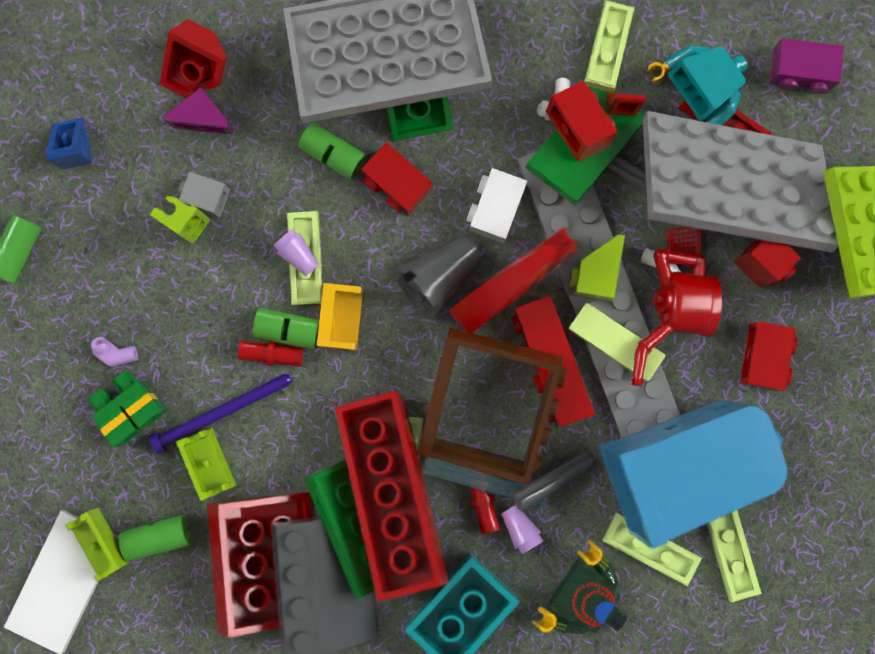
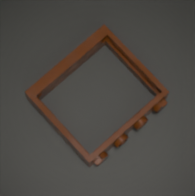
(476, 458)

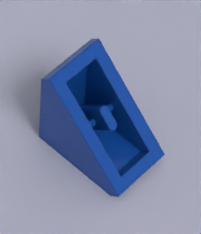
(69, 144)

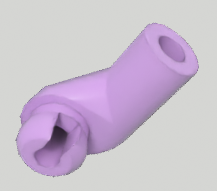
(110, 354)

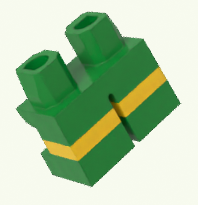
(127, 413)

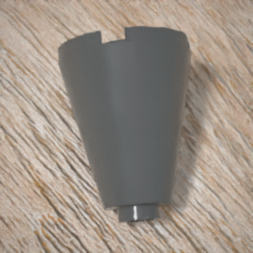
(438, 274)

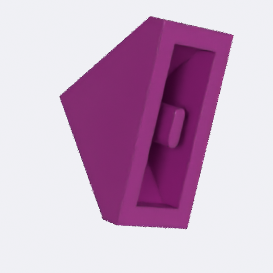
(198, 114)

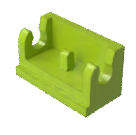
(185, 221)
(206, 464)
(98, 543)

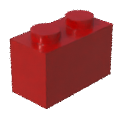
(581, 120)
(396, 179)
(767, 262)
(768, 356)

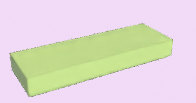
(609, 46)
(306, 289)
(612, 339)
(733, 557)
(667, 559)

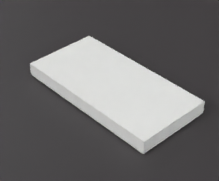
(55, 590)

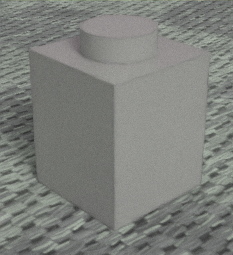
(204, 194)

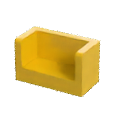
(340, 317)

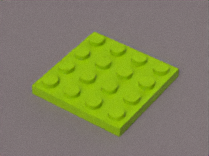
(853, 213)

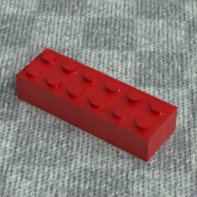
(391, 496)

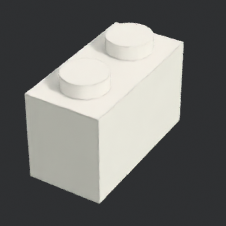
(497, 205)

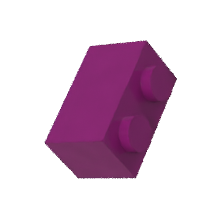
(806, 65)

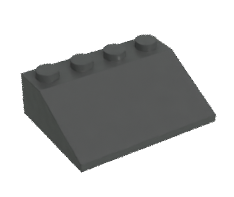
(313, 592)

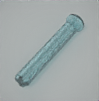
(474, 479)

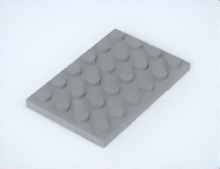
(383, 54)
(737, 182)

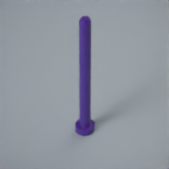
(160, 442)

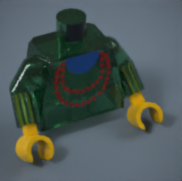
(584, 597)

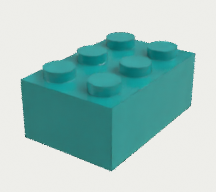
(462, 612)

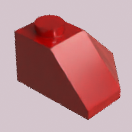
(192, 59)

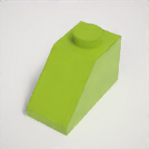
(598, 272)

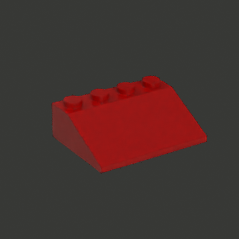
(245, 559)

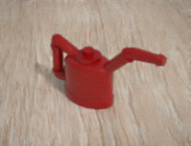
(683, 301)

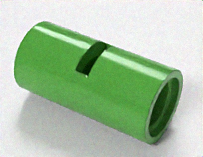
(332, 151)
(16, 247)
(286, 328)
(155, 539)

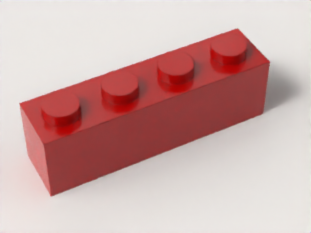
(544, 332)

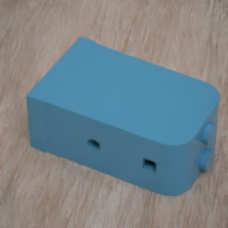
(694, 469)

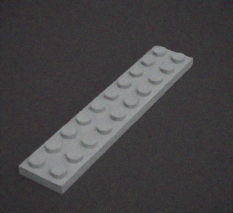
(631, 406)

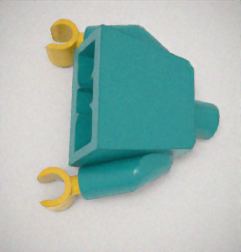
(706, 80)

